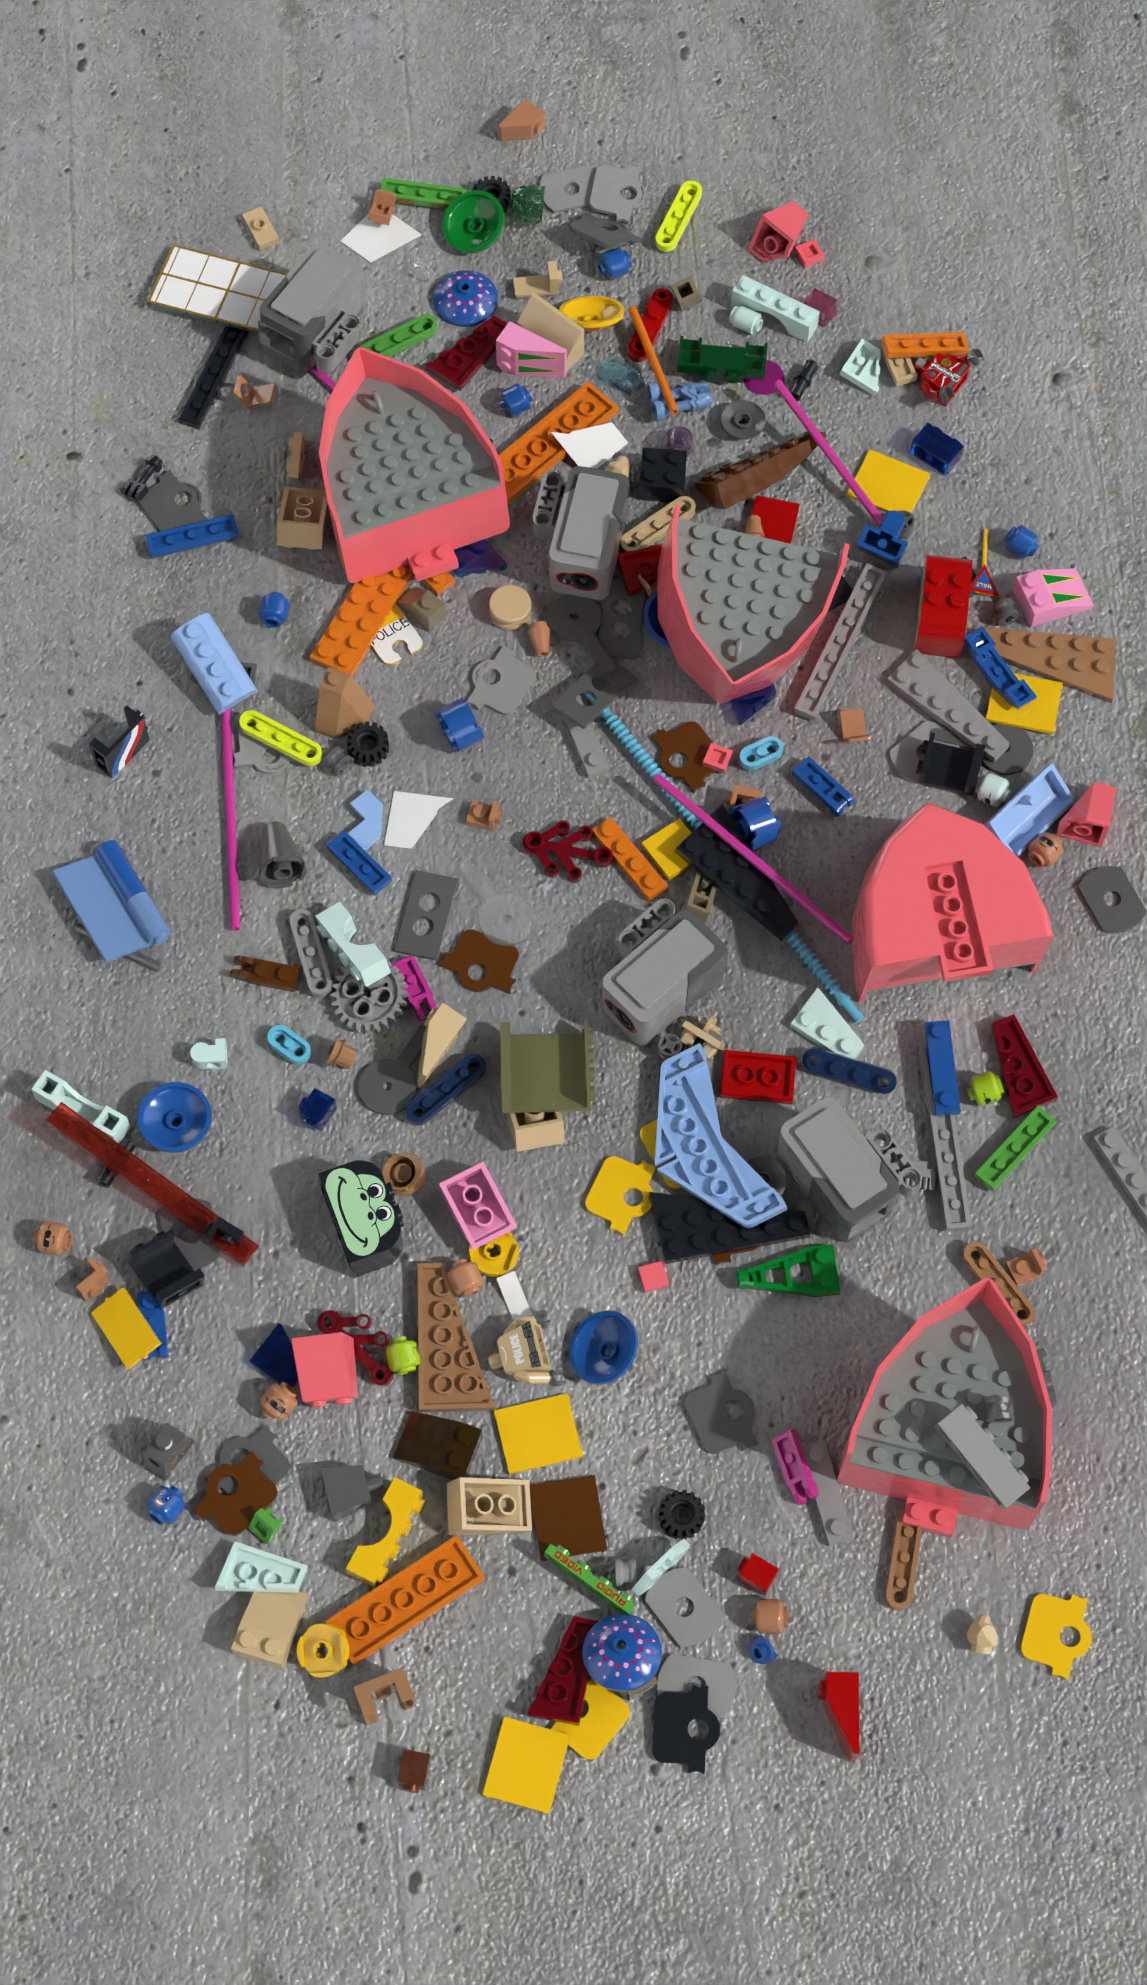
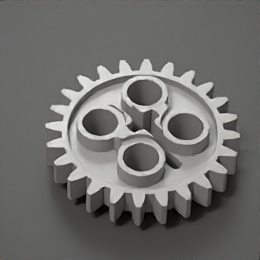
(378, 1012)

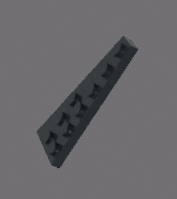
(736, 875)
(697, 1230)

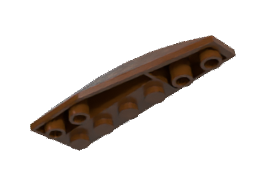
(754, 474)

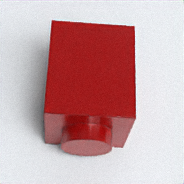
(757, 1573)

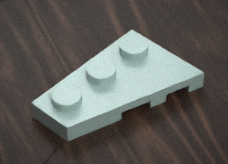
(826, 1027)
(259, 1571)

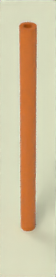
(653, 360)

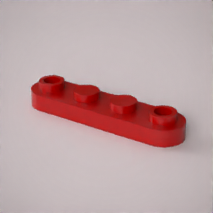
(653, 321)

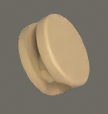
(510, 607)

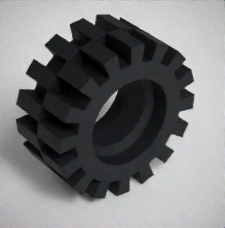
(496, 187)
(364, 732)
(674, 1528)

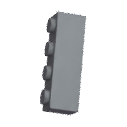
(982, 1457)

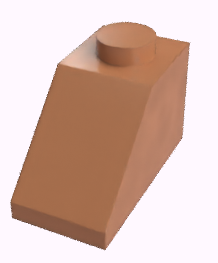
(522, 123)

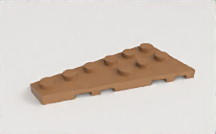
(1061, 658)
(448, 1363)

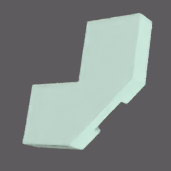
(670, 1558)

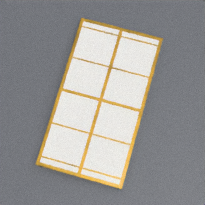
(213, 288)

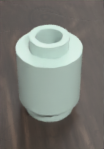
(746, 319)

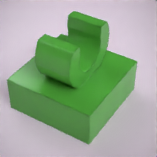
(265, 1525)

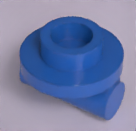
(762, 1651)

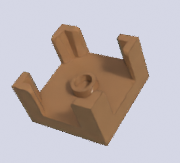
(382, 1688)

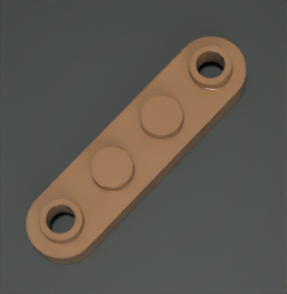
(989, 1267)
(903, 1564)

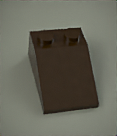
(438, 1445)

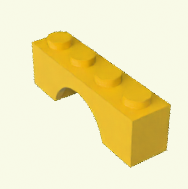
(370, 1561)

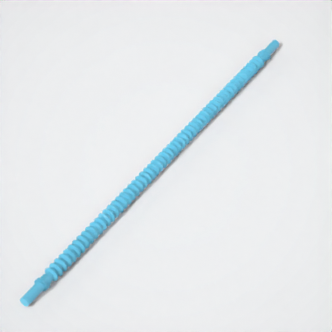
(843, 998)

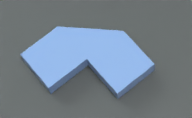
(371, 812)

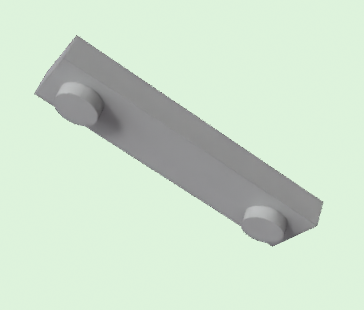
(587, 747)
(829, 1501)

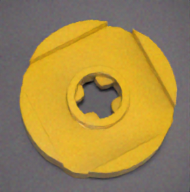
(499, 1264)
(334, 1640)

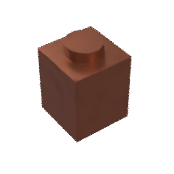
(414, 1771)

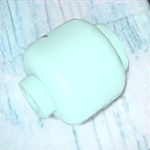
(993, 790)

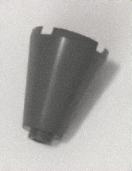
(280, 857)

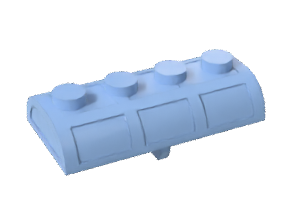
(213, 662)
(1031, 810)

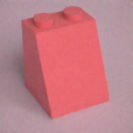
(326, 1368)

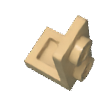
(542, 285)

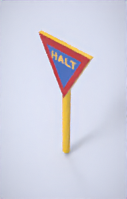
(983, 583)

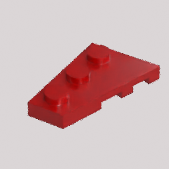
(638, 562)

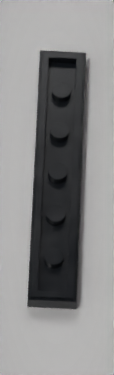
(212, 377)

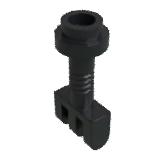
(138, 489)

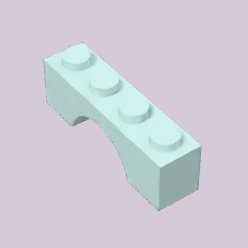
(796, 317)
(365, 961)
(52, 1090)

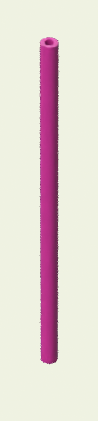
(827, 450)

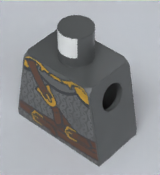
(167, 1450)

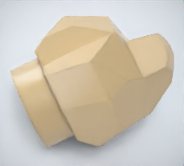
(620, 466)
(982, 1635)

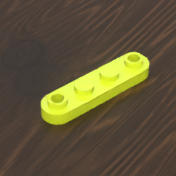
(678, 216)
(280, 738)

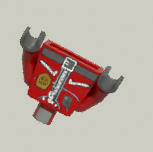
(945, 374)

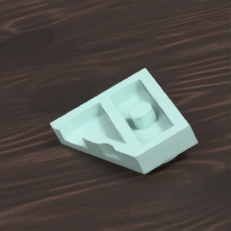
(863, 367)

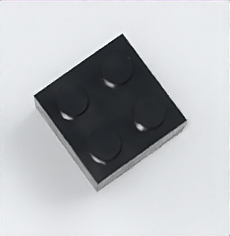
(662, 474)

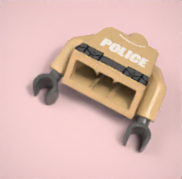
(524, 1351)

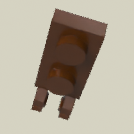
(267, 973)

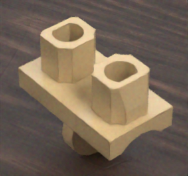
(692, 1032)

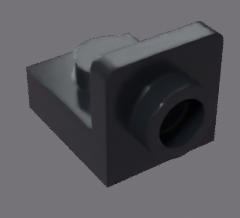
(227, 1232)

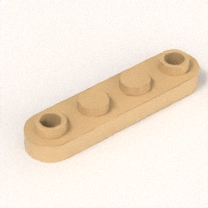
(656, 525)

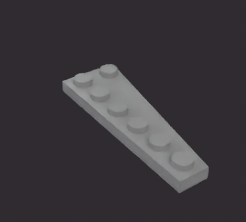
(940, 699)

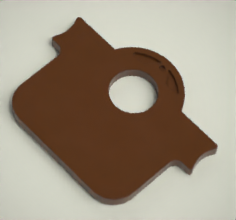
(691, 742)
(476, 949)
(237, 1510)

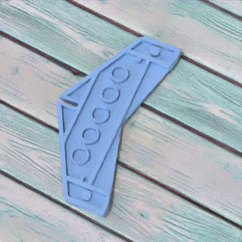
(705, 1161)

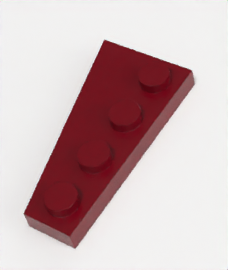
(468, 354)
(1022, 1072)
(565, 1685)

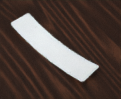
(514, 1295)

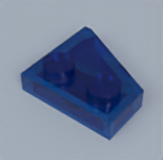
(477, 559)
(750, 704)
(277, 1358)

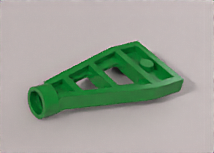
(823, 1271)

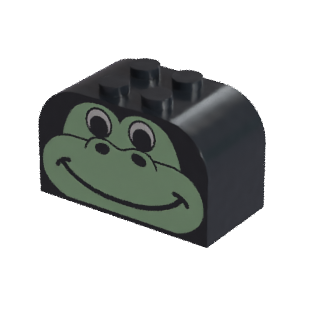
(363, 1215)

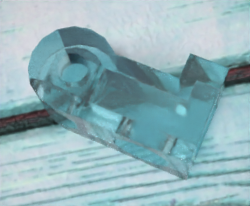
(619, 374)

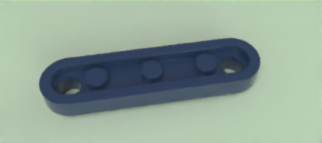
(849, 1070)
(446, 1089)

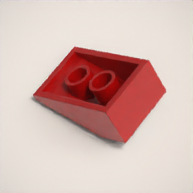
(841, 1706)

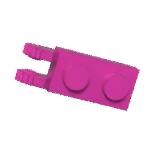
(417, 985)
(795, 1466)

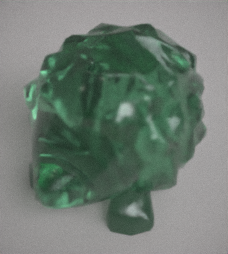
(527, 204)

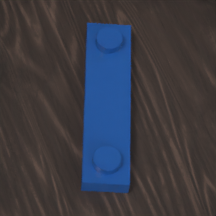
(192, 536)
(942, 1068)

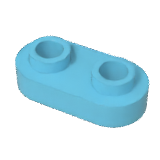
(759, 753)
(290, 1045)

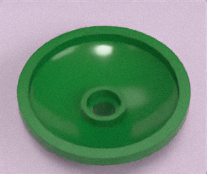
(468, 213)

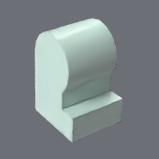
(210, 1056)

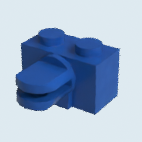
(885, 541)

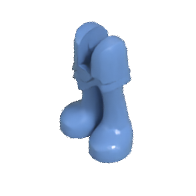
(690, 396)

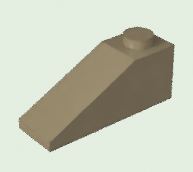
(700, 897)

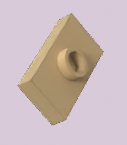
(260, 228)

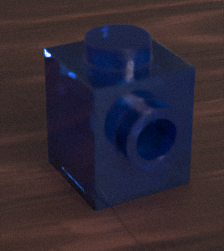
(316, 1109)

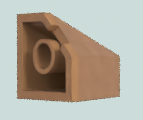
(341, 704)

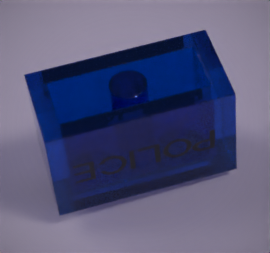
(937, 448)

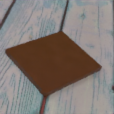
(568, 1516)

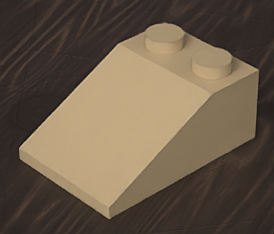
(302, 518)
(441, 1030)
(536, 1129)
(488, 1506)
(269, 1627)

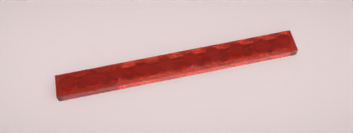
(144, 1178)

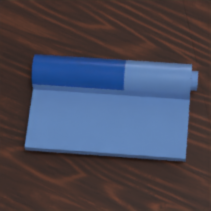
(112, 903)

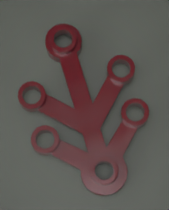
(564, 849)
(368, 1339)

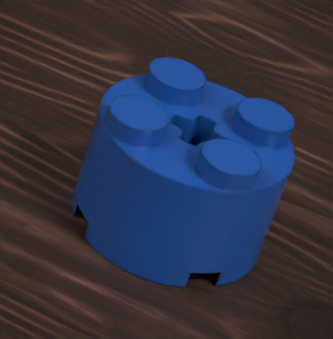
(459, 725)
(756, 822)

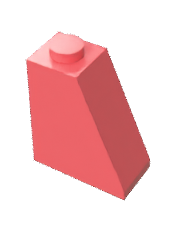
(778, 232)
(1089, 816)

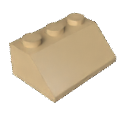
(554, 326)

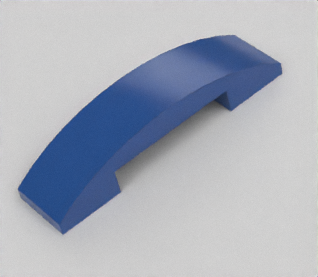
(996, 670)

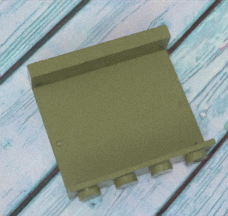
(546, 1071)

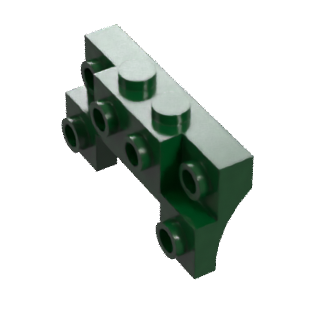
(721, 362)

